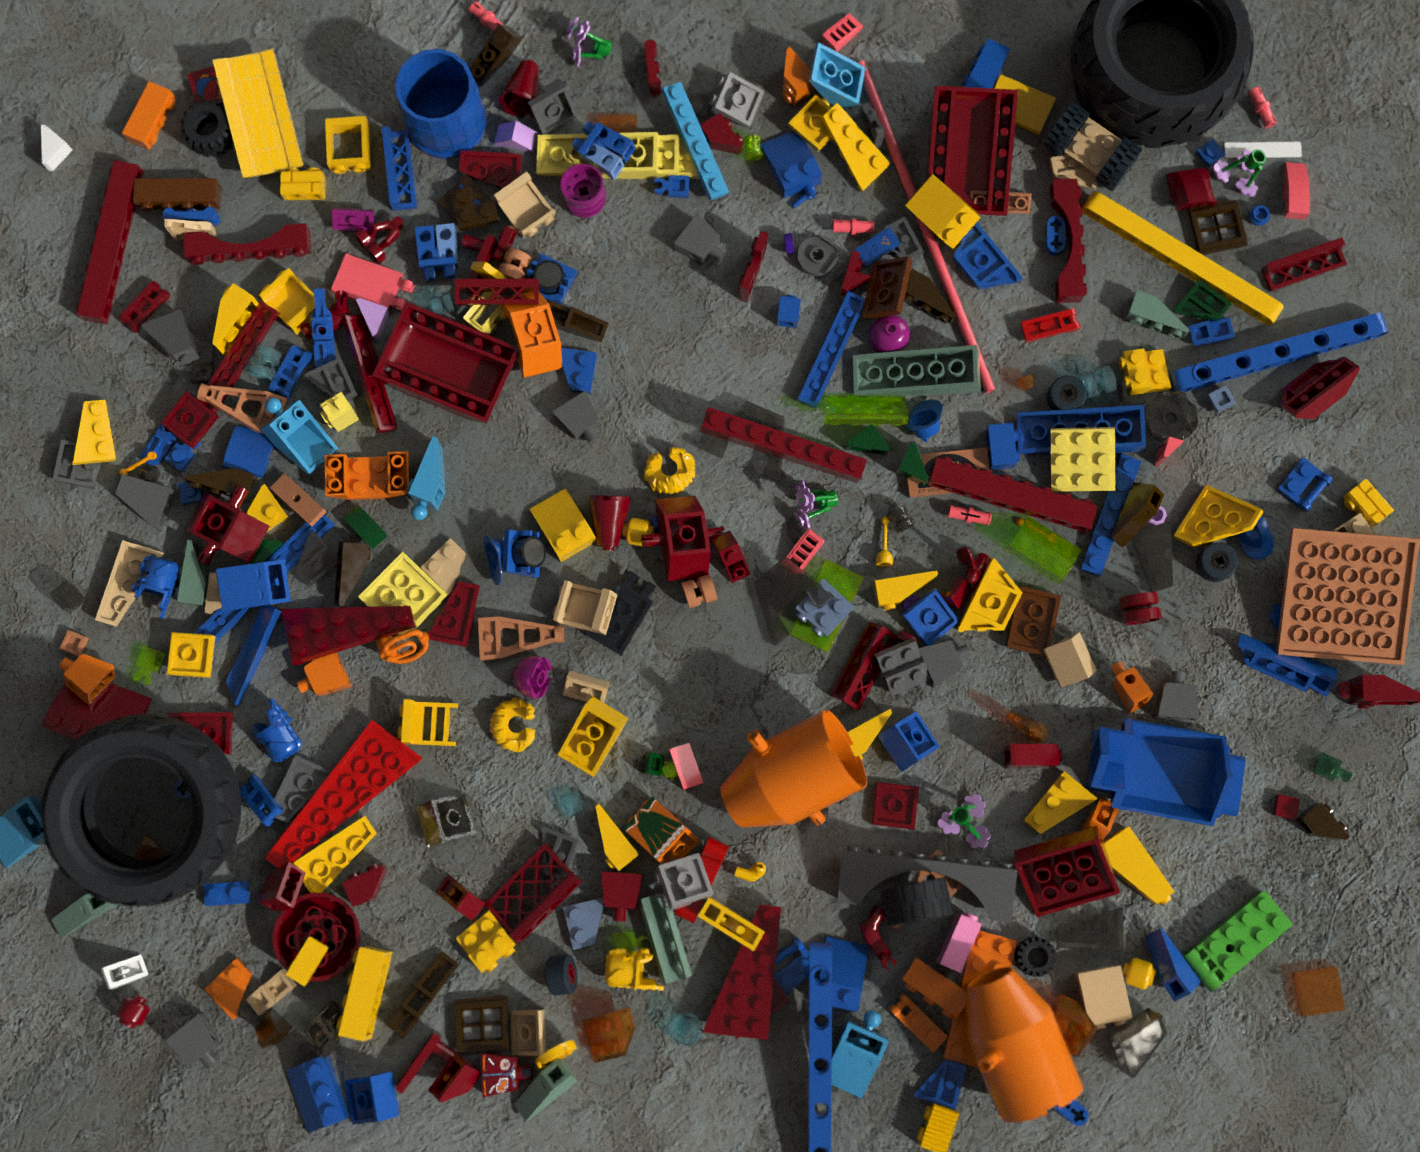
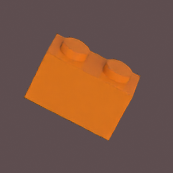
(796, 79)

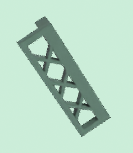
(664, 939)

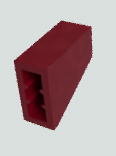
(1032, 755)

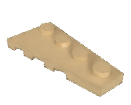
(125, 572)

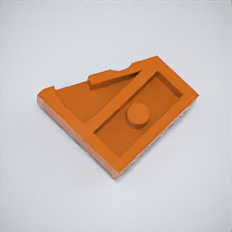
(230, 987)

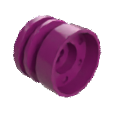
(575, 186)

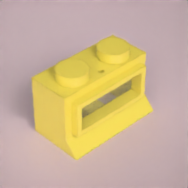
(484, 317)

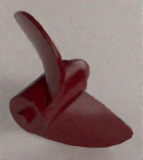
(977, 565)

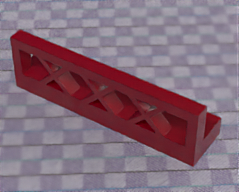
(1302, 257)
(497, 286)
(861, 663)

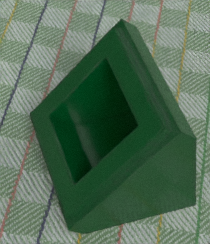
(652, 764)

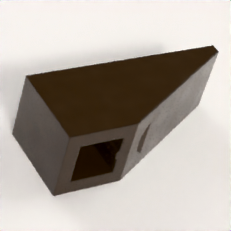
(495, 53)
(924, 294)
(222, 481)
(1137, 511)

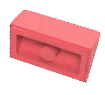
(1166, 449)
(686, 766)

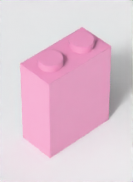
(959, 942)

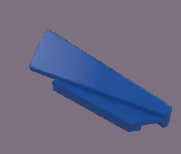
(252, 652)
(1292, 670)

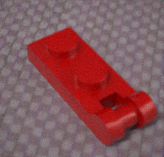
(1049, 325)

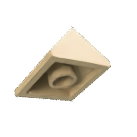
(1070, 660)
(528, 1032)

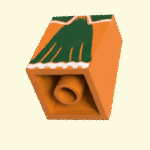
(661, 832)

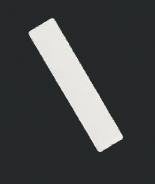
(1271, 149)

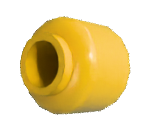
(635, 529)
(1139, 973)

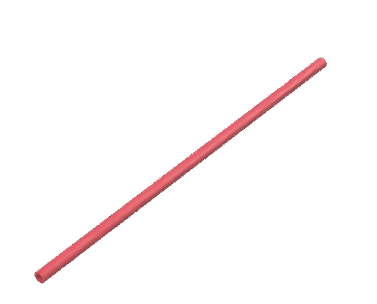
(926, 231)

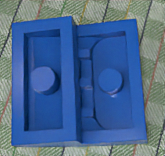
(248, 451)

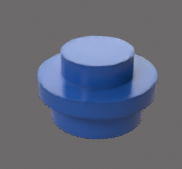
(1259, 215)

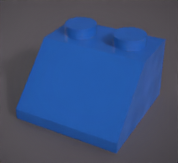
(908, 741)
(372, 1098)

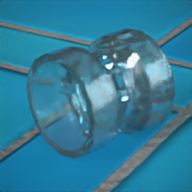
(437, 305)

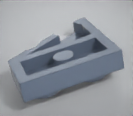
(583, 922)

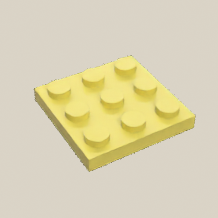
(1083, 459)
(405, 585)

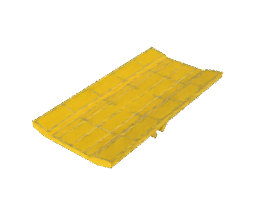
(258, 113)

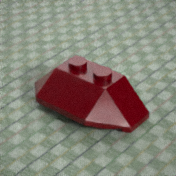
(1319, 388)

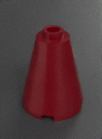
(521, 89)
(609, 518)

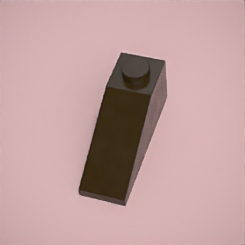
(350, 565)
(271, 1029)

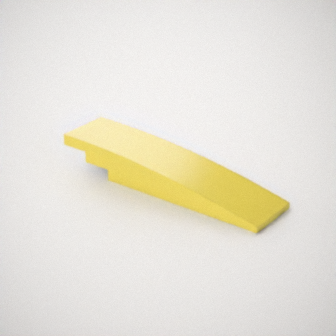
(653, 158)

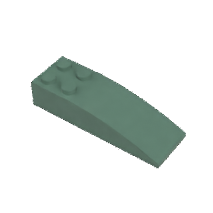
(918, 372)

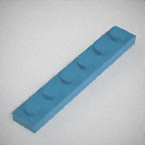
(695, 141)

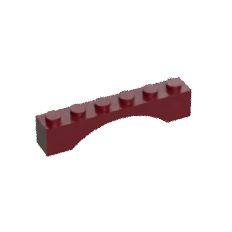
(1065, 201)
(290, 240)

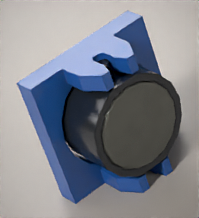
(553, 278)
(524, 554)

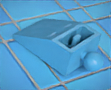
(303, 439)
(429, 482)
(21, 830)
(854, 1058)

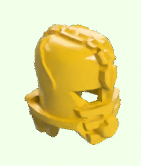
(628, 971)

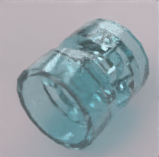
(266, 356)
(1099, 381)

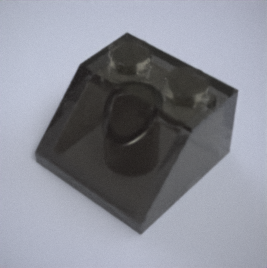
(445, 820)

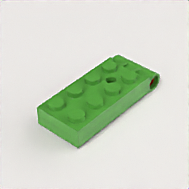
(1246, 931)

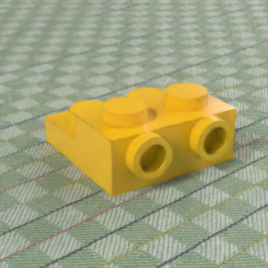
(810, 125)
(1144, 371)
(486, 942)

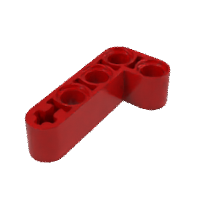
(712, 859)

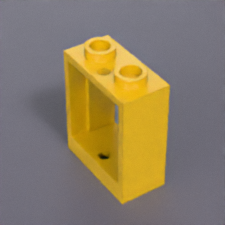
(348, 125)

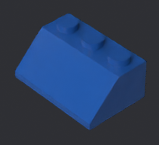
(318, 1093)

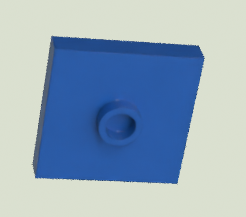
(930, 617)

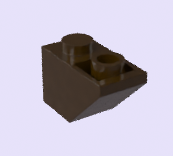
(1320, 823)

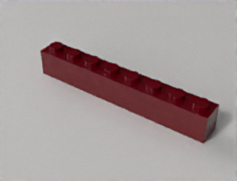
(109, 244)
(782, 445)
(1012, 495)

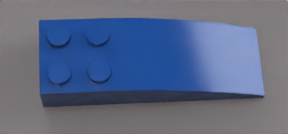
(1129, 425)

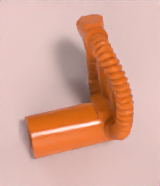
(389, 652)

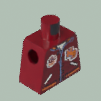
(502, 1073)

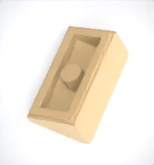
(584, 687)

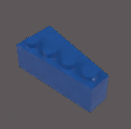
(988, 66)

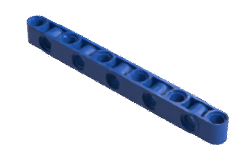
(1292, 350)
(820, 1046)

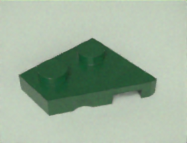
(1203, 303)

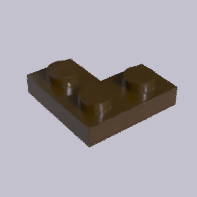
(472, 215)

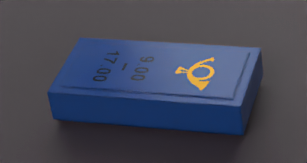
(878, 246)

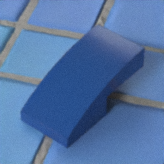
(1211, 332)

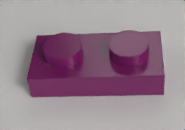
(352, 219)

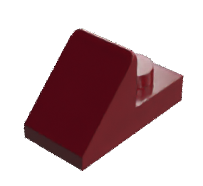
(854, 279)

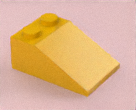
(942, 211)
(233, 314)
(563, 525)
(592, 736)

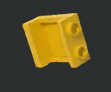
(290, 299)

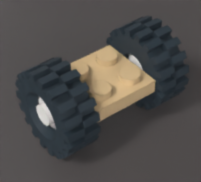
(1092, 146)

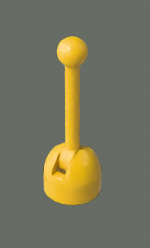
(884, 557)

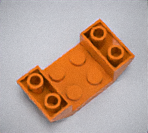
(535, 336)
(367, 476)

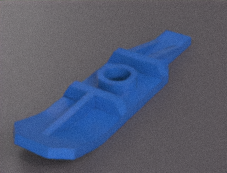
(323, 343)
(161, 444)

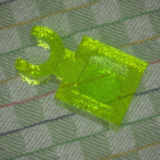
(148, 661)
(628, 941)

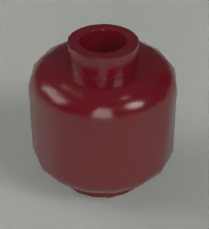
(133, 1011)

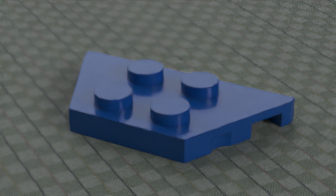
(984, 261)

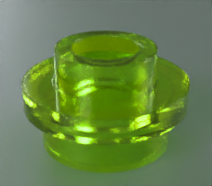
(669, 770)

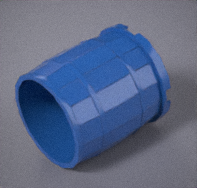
(440, 103)

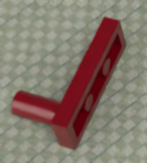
(486, 252)
(433, 1045)

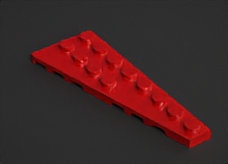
(361, 775)

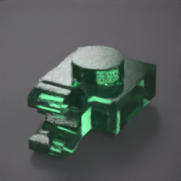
(1329, 768)

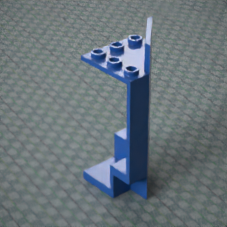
(1166, 771)

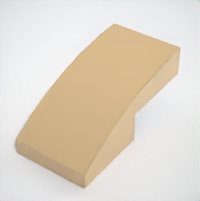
(271, 992)

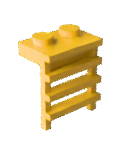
(413, 723)

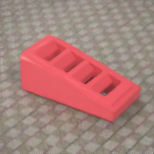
(836, 46)
(814, 549)

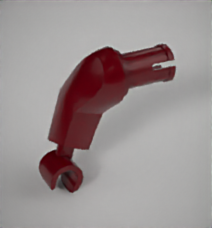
(338, 311)
(873, 937)

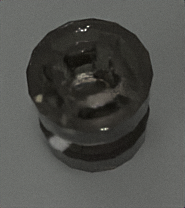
(900, 517)

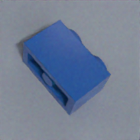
(1001, 446)

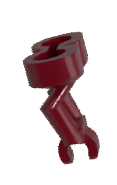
(367, 241)

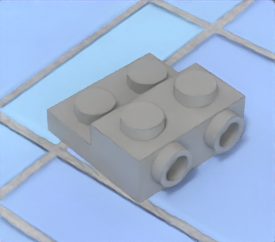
(736, 99)
(683, 881)

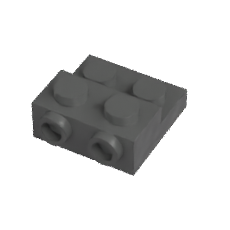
(553, 106)
(902, 667)

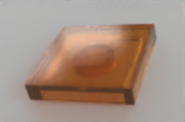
(1318, 991)

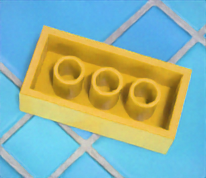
(364, 993)

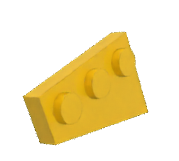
(94, 435)
(1058, 803)

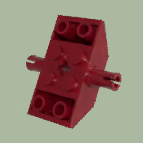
(226, 527)
(682, 557)

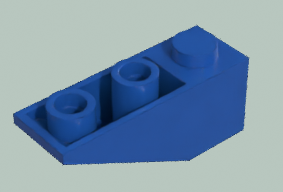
(1171, 966)

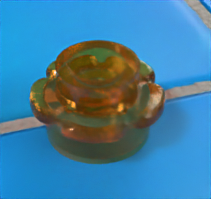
(1025, 382)

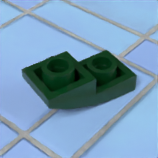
(364, 526)

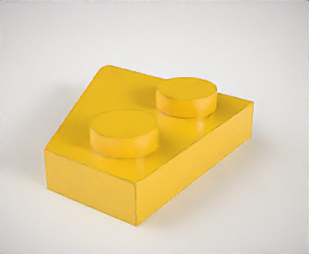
(267, 508)

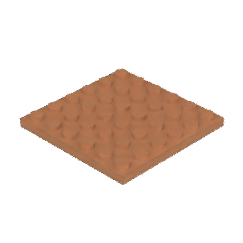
(1347, 596)

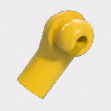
(752, 874)

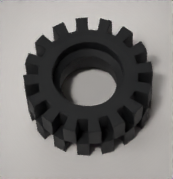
(1022, 956)

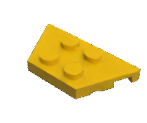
(992, 601)

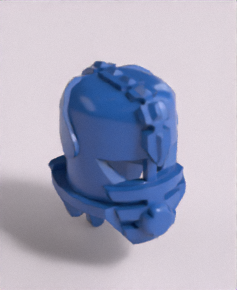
(159, 581)
(279, 737)

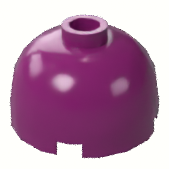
(889, 334)
(531, 676)

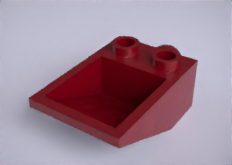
(1376, 690)

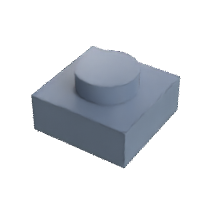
(1221, 399)

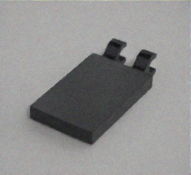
(626, 616)

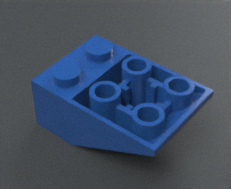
(253, 585)

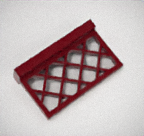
(545, 906)

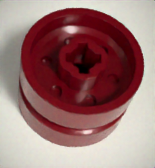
(1140, 608)

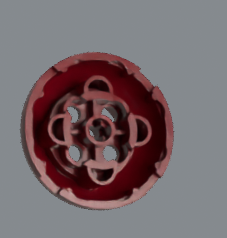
(316, 909)

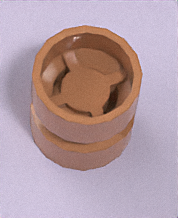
(515, 264)
(706, 588)

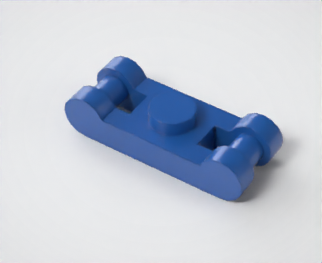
(208, 215)
(290, 371)
(260, 800)

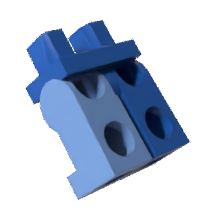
(604, 148)
(438, 257)

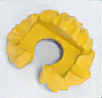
(673, 483)
(499, 725)

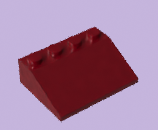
(74, 717)
(1066, 871)

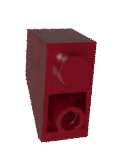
(721, 136)
(731, 556)
(364, 886)

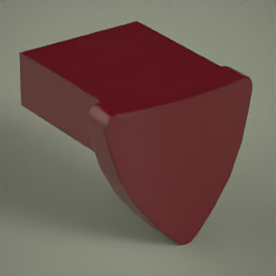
(958, 593)

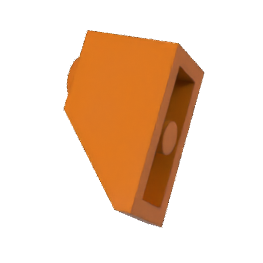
(1101, 816)

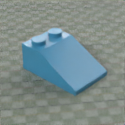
(836, 77)

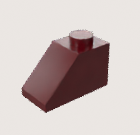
(460, 897)
(455, 1079)

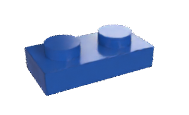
(226, 893)

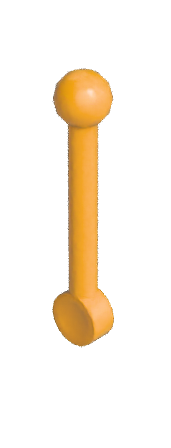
(150, 456)

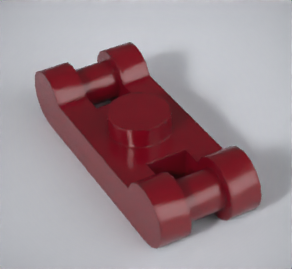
(652, 68)
(144, 306)

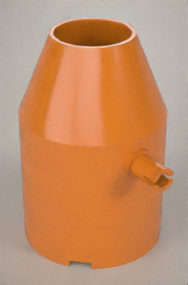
(794, 774)
(1018, 1047)

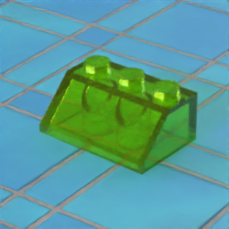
(1043, 550)

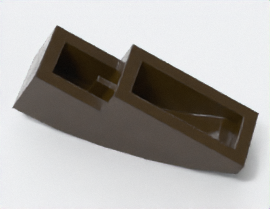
(578, 322)

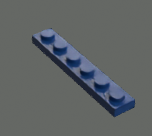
(832, 350)
(1113, 504)

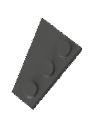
(299, 786)

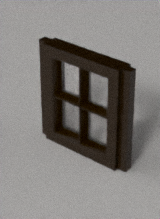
(1218, 227)
(482, 1024)

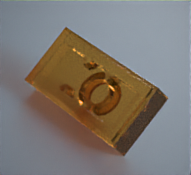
(620, 123)

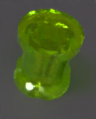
(753, 147)

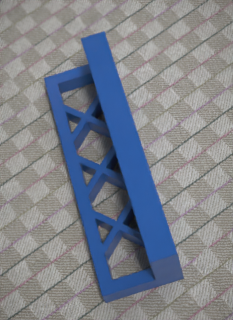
(391, 169)

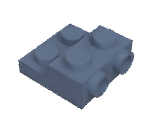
(829, 616)

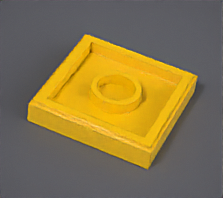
(190, 655)

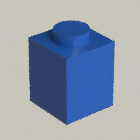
(788, 311)

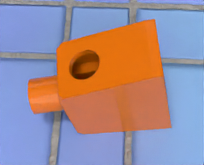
(87, 676)
(325, 676)
(1134, 694)

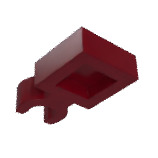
(506, 241)

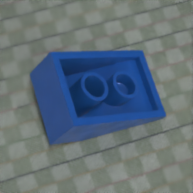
(791, 163)
(847, 973)

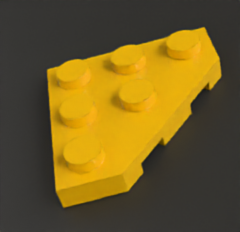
(1216, 517)

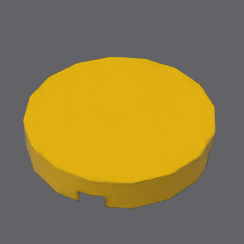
(560, 1051)

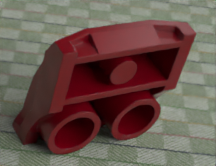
(1190, 188)

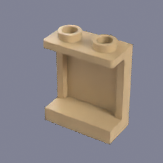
(524, 206)
(584, 607)
(1104, 995)

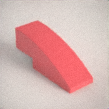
(1296, 191)

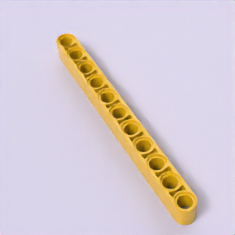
(1182, 257)

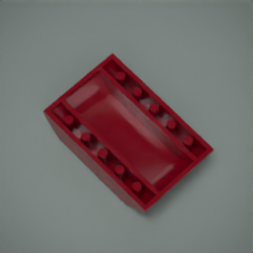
(973, 143)
(445, 363)

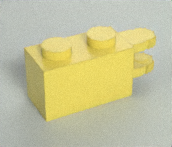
(338, 412)

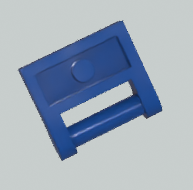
(1299, 479)
(797, 970)

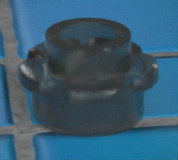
(149, 473)

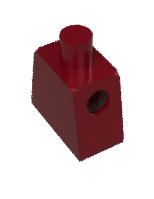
(282, 887)
(621, 892)

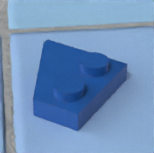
(579, 369)
(944, 1084)

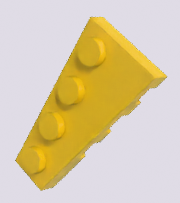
(855, 147)
(332, 856)

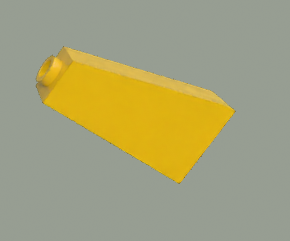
(1136, 866)

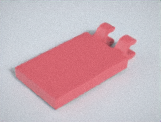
(371, 282)

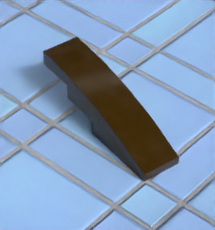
(422, 995)

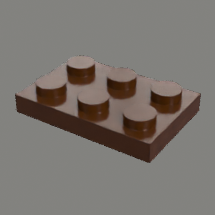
(887, 287)
(1033, 621)

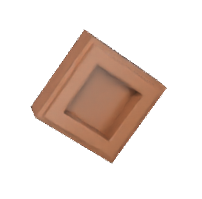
(73, 643)

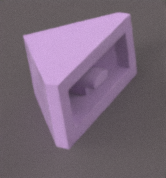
(516, 136)
(374, 315)

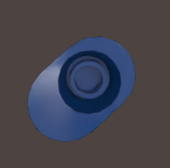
(925, 419)
(1257, 542)
(494, 554)

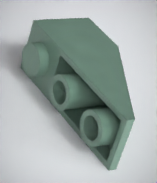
(1151, 312)
(193, 578)
(79, 914)
(545, 1089)

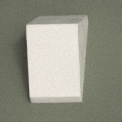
(53, 148)
(124, 972)

